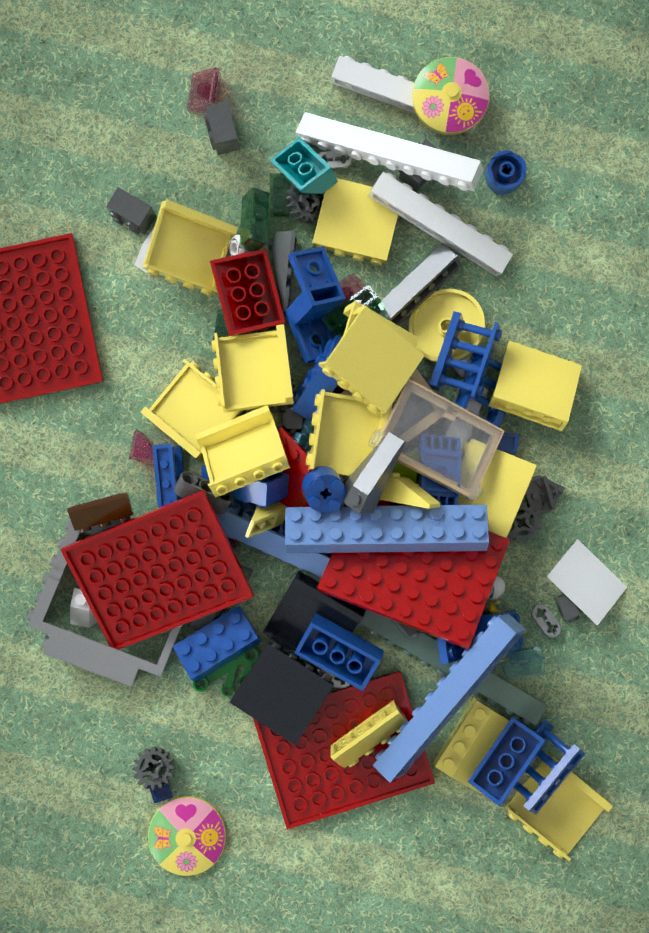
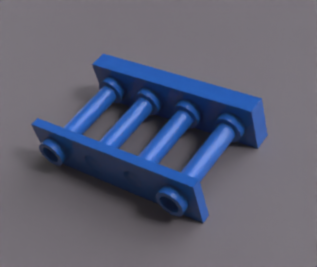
(446, 361)
(494, 415)
(168, 468)
(558, 773)

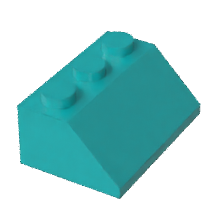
(304, 168)

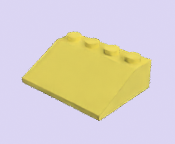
(367, 735)
(470, 741)

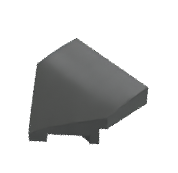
(543, 494)

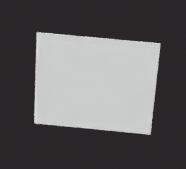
(587, 582)

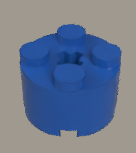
(510, 163)
(315, 493)

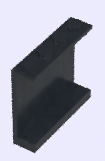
(299, 607)
(282, 692)

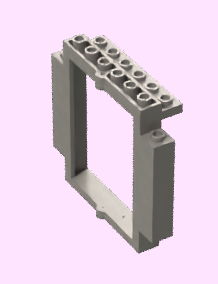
(80, 649)

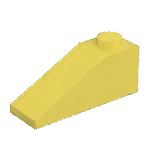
(405, 491)
(266, 518)

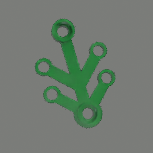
(231, 669)

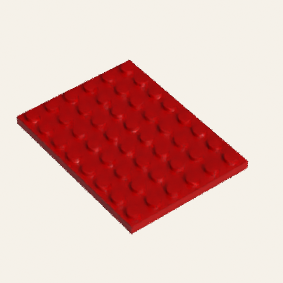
(44, 321)
(158, 571)
(424, 590)
(316, 786)

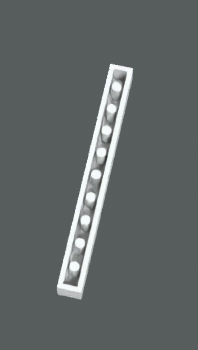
(390, 152)

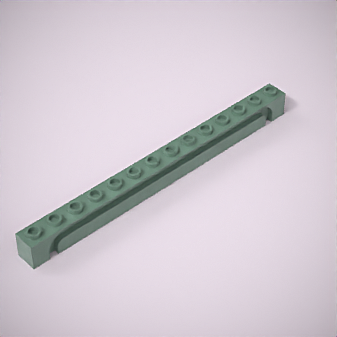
(426, 648)

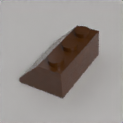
(101, 512)

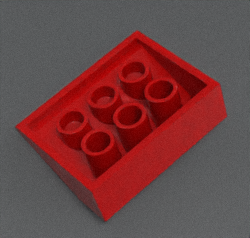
(247, 293)
(298, 469)

